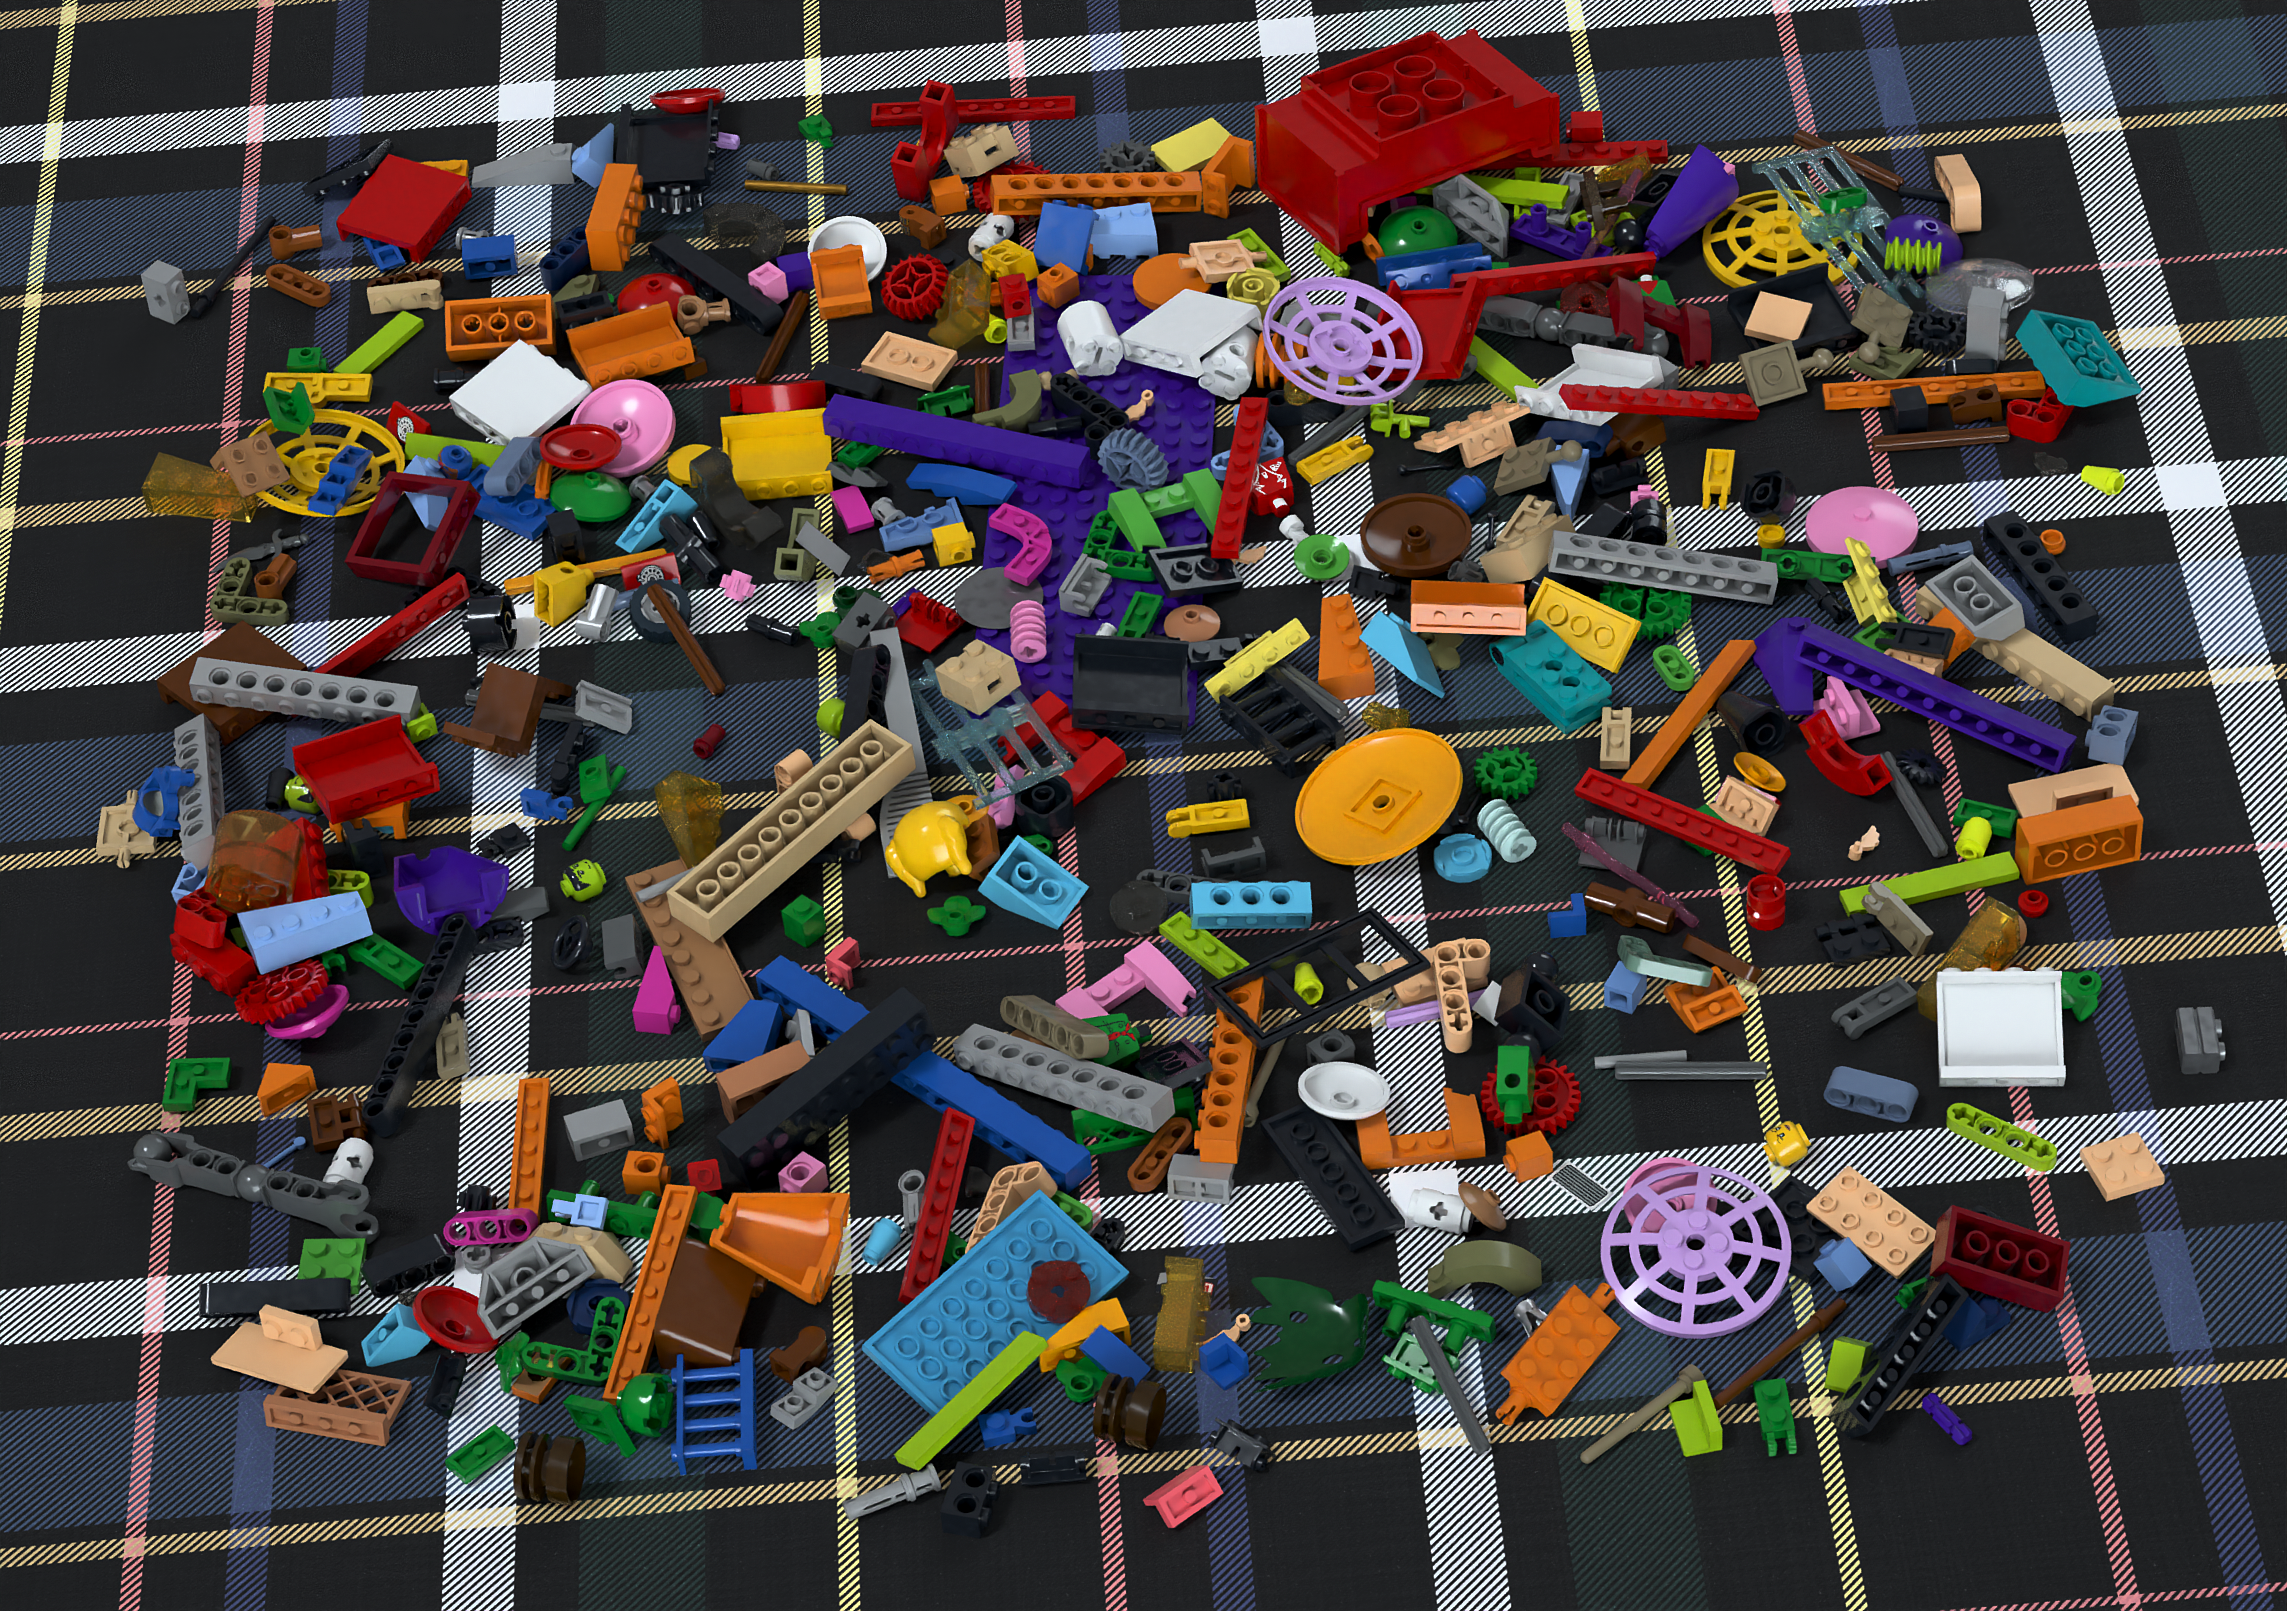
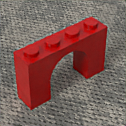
(917, 164)
(312, 874)

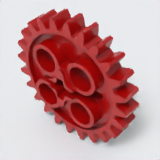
(981, 189)
(281, 991)
(1554, 1100)

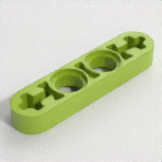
(2003, 1134)

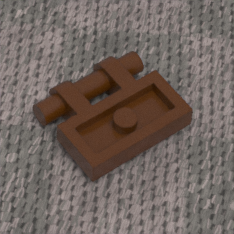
(326, 1121)

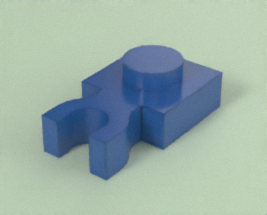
(1001, 1427)

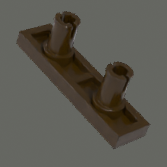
(1592, 197)

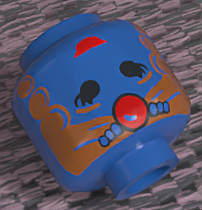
(455, 462)

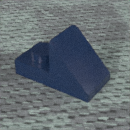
(1975, 1322)

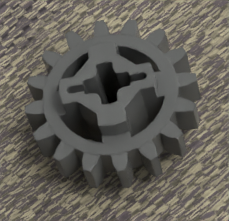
(1127, 158)

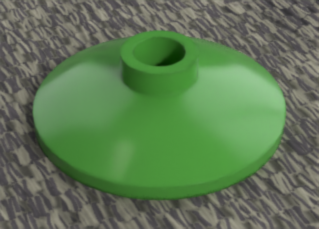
(1321, 549)

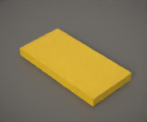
(1584, 624)

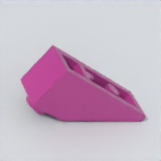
(656, 1003)

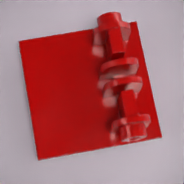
(927, 622)

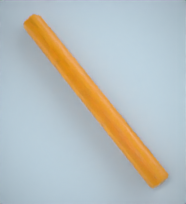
(599, 569)

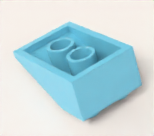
(1403, 649)
(1032, 885)

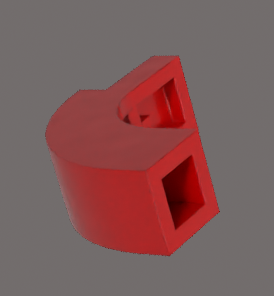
(777, 396)
(1838, 762)

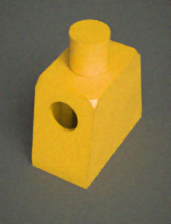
(560, 592)

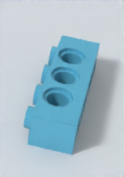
(1237, 914)

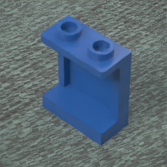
(1064, 236)

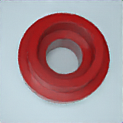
(2033, 903)

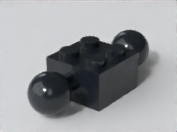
(1630, 234)
(1533, 1005)

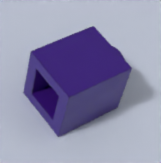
(797, 271)

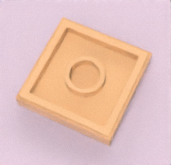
(1778, 318)

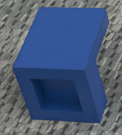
(1569, 922)
(1224, 1361)

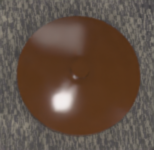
(1415, 535)

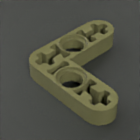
(229, 606)

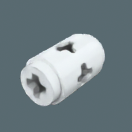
(990, 232)
(350, 1162)
(1423, 1212)

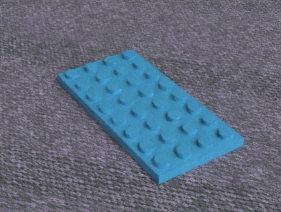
(983, 1303)

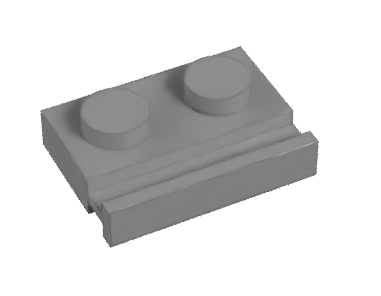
(603, 707)

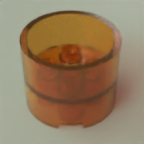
(254, 861)

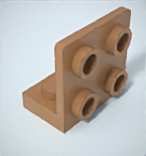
(252, 464)

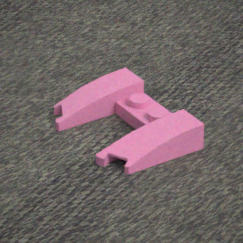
(1142, 969)

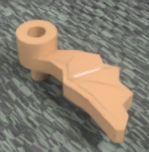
(1139, 410)
(1251, 555)
(1867, 843)
(1242, 1324)

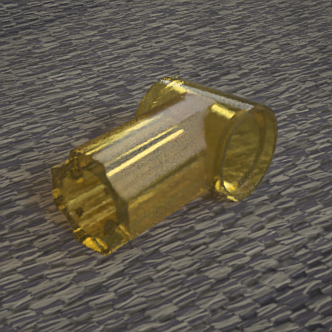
(1382, 717)

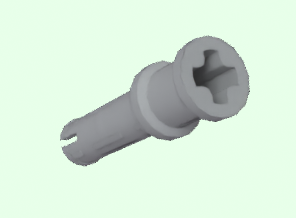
(906, 1488)

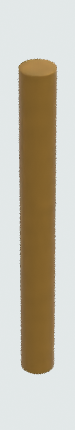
(797, 187)

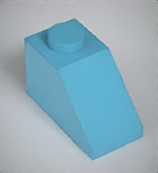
(394, 1338)

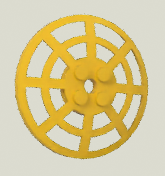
(1772, 235)
(308, 463)

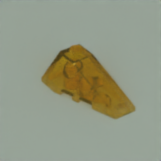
(691, 814)

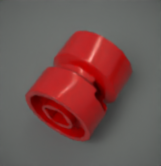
(1766, 902)

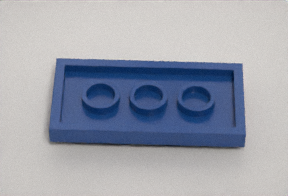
(516, 513)

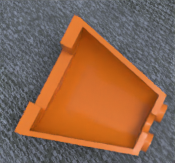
(786, 1238)

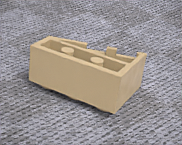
(1526, 553)

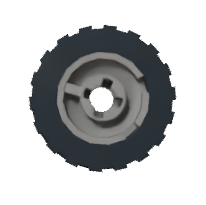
(646, 617)

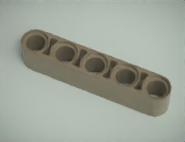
(1054, 1026)

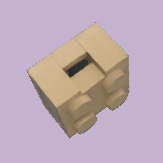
(981, 150)
(978, 677)

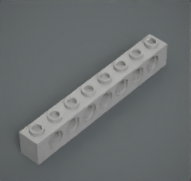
(1662, 567)
(302, 692)
(203, 803)
(1064, 1078)

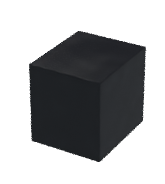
(1908, 410)

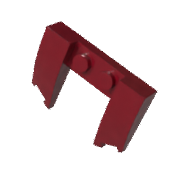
(1690, 323)

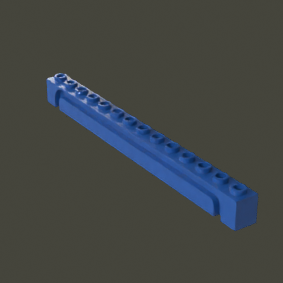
(934, 1079)

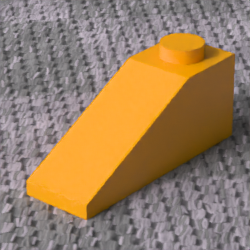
(1066, 1342)

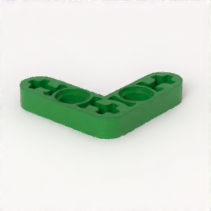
(1108, 555)
(584, 1360)

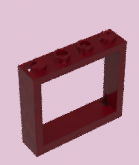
(442, 545)

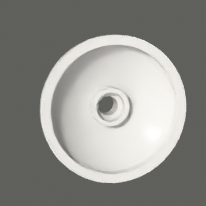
(853, 231)
(1343, 1090)

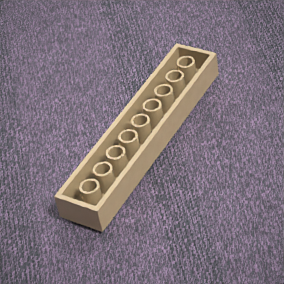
(791, 830)

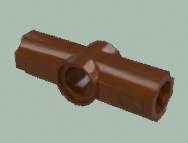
(1630, 907)

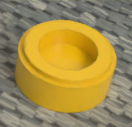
(1771, 536)

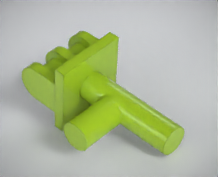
(1383, 417)

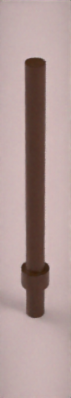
(1818, 1322)

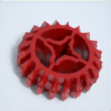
(915, 287)

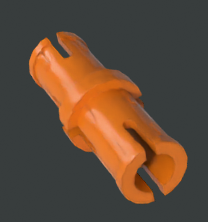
(895, 566)

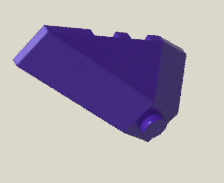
(1787, 677)

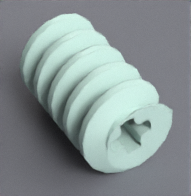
(1505, 831)

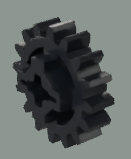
(675, 198)
(1937, 331)

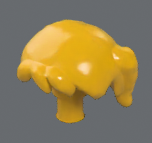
(929, 842)

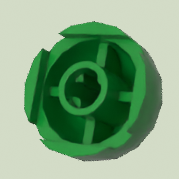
(646, 1403)

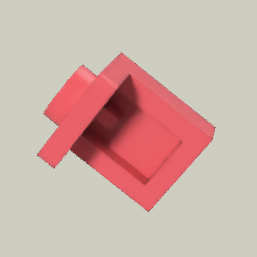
(842, 961)

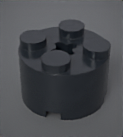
(490, 623)
(1045, 808)

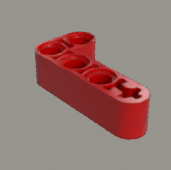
(2037, 421)
(201, 919)

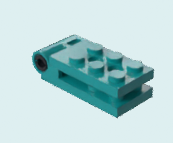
(1552, 676)

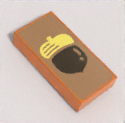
(536, 1387)

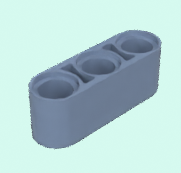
(513, 467)
(1871, 1094)

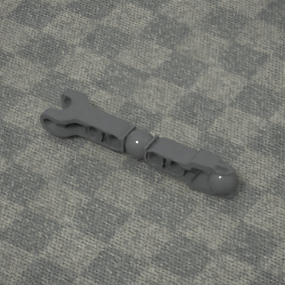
(1528, 319)
(284, 1191)

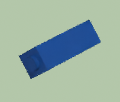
(746, 1036)

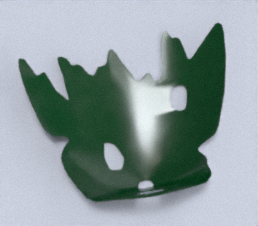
(1307, 1344)

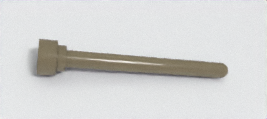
(1262, 1078)
(1684, 1384)

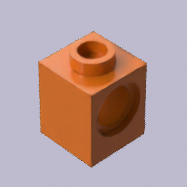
(645, 1172)

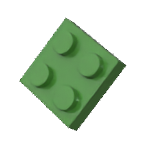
(334, 1260)

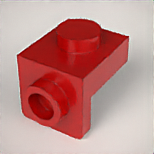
(705, 1176)

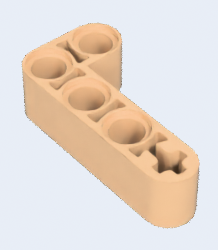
(1961, 191)
(797, 765)
(1451, 967)
(1008, 1192)

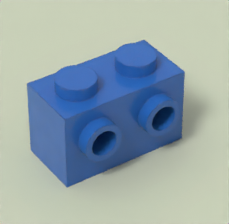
(489, 256)

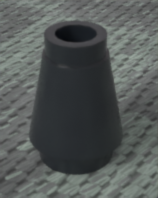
(703, 526)
(276, 787)

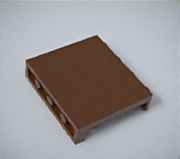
(238, 644)

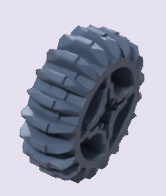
(1133, 461)

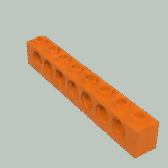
(1100, 190)
(1229, 1081)

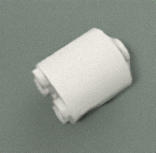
(1090, 339)
(1230, 364)

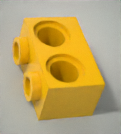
(1009, 259)

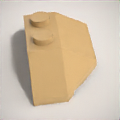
(599, 1246)

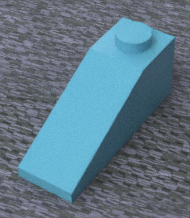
(645, 526)

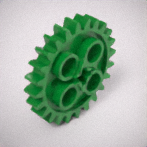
(1664, 607)

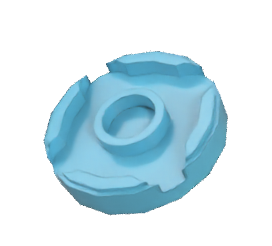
(1462, 858)

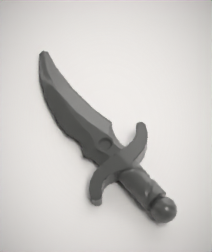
(277, 546)

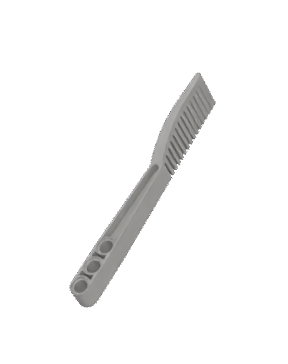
(902, 721)

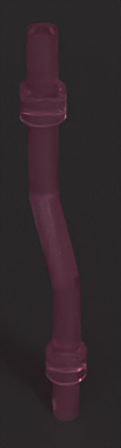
(1626, 190)
(1588, 844)

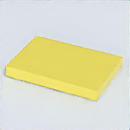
(1190, 148)

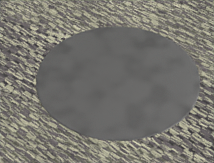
(988, 598)

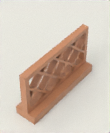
(334, 1418)

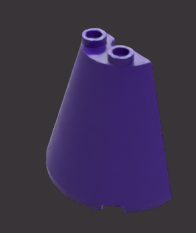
(1693, 201)
(446, 885)

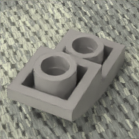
(808, 1395)

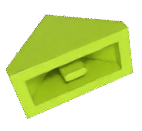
(1846, 1362)

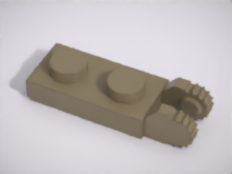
(1897, 918)

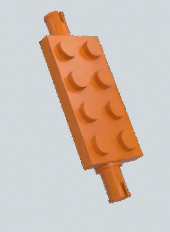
(1558, 1352)

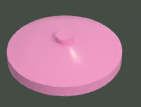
(638, 415)
(1865, 515)

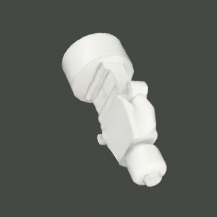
(1293, 529)

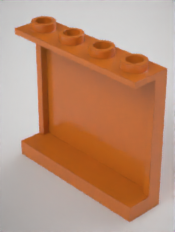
(629, 346)
(1467, 607)

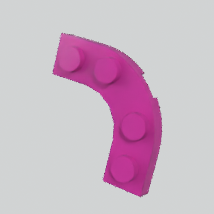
(1034, 537)

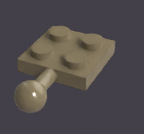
(1881, 319)
(1776, 373)
(1531, 463)

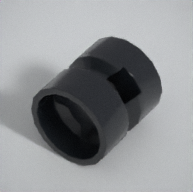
(1649, 522)

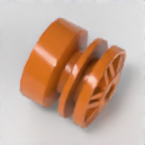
(1266, 368)

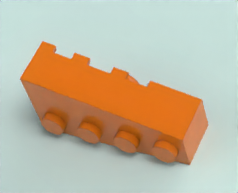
(1343, 656)

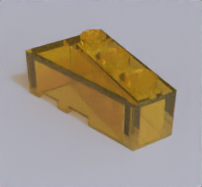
(965, 306)
(1181, 1315)

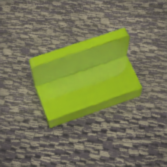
(1697, 1422)

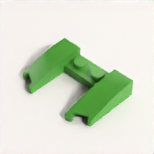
(1136, 512)

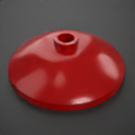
(687, 100)
(652, 290)
(580, 447)
(452, 1320)

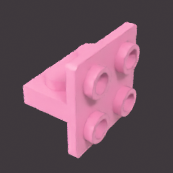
(1847, 710)

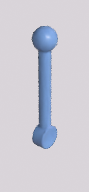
(299, 1143)

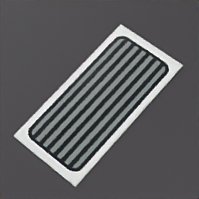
(1580, 1185)

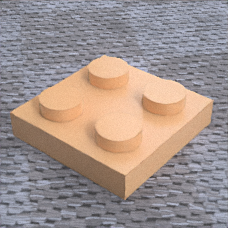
(2122, 1166)

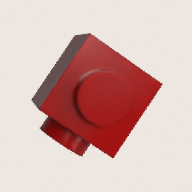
(1585, 127)
(1013, 290)

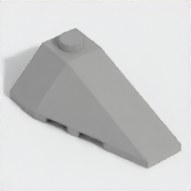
(537, 166)

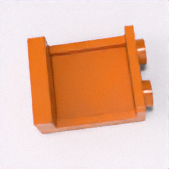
(1228, 167)
(841, 282)
(391, 816)

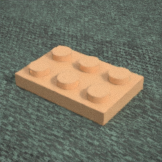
(909, 361)
(1422, 986)

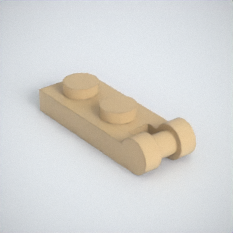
(405, 296)
(1526, 516)
(1615, 738)

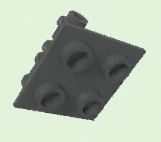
(1619, 841)

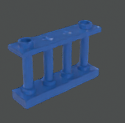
(1431, 267)
(743, 1421)

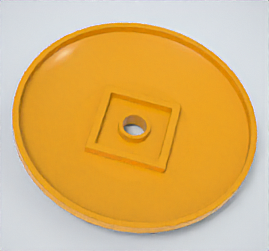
(1395, 767)

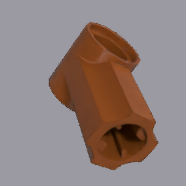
(287, 241)
(274, 579)

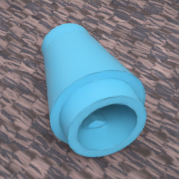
(882, 1240)

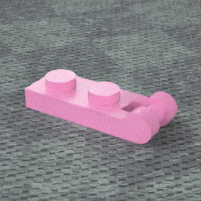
(1004, 810)

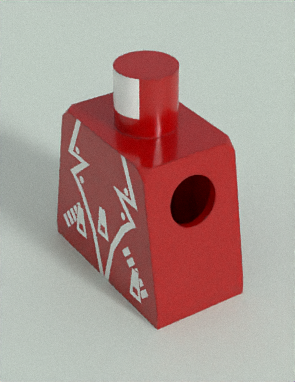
(1272, 489)

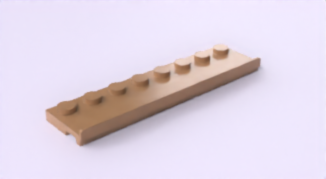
(700, 969)

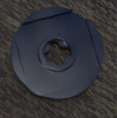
(581, 1302)

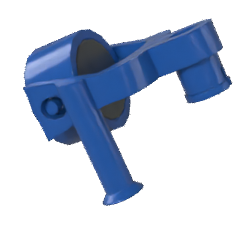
(158, 800)

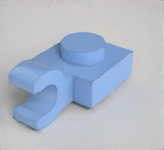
(586, 1211)

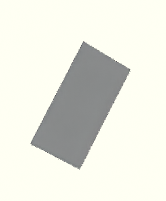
(822, 548)

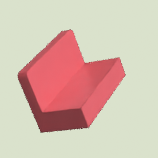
(1185, 1494)

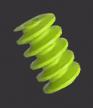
(1913, 255)

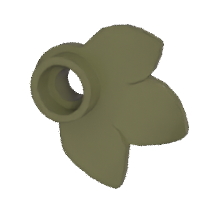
(1443, 649)

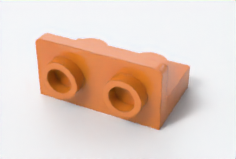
(662, 1111)

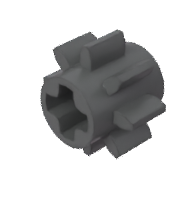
(1465, 571)

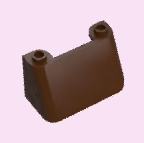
(704, 1308)

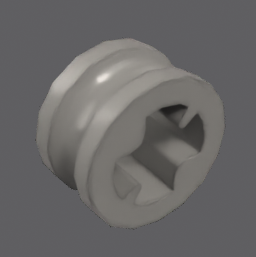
(469, 1257)

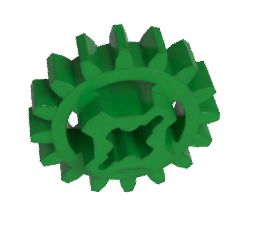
(1505, 773)

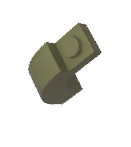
(1023, 409)
(795, 561)
(1485, 1262)

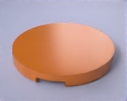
(1162, 279)

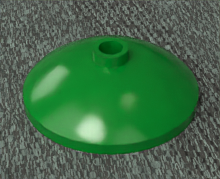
(1400, 235)
(591, 496)

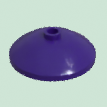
(1926, 228)

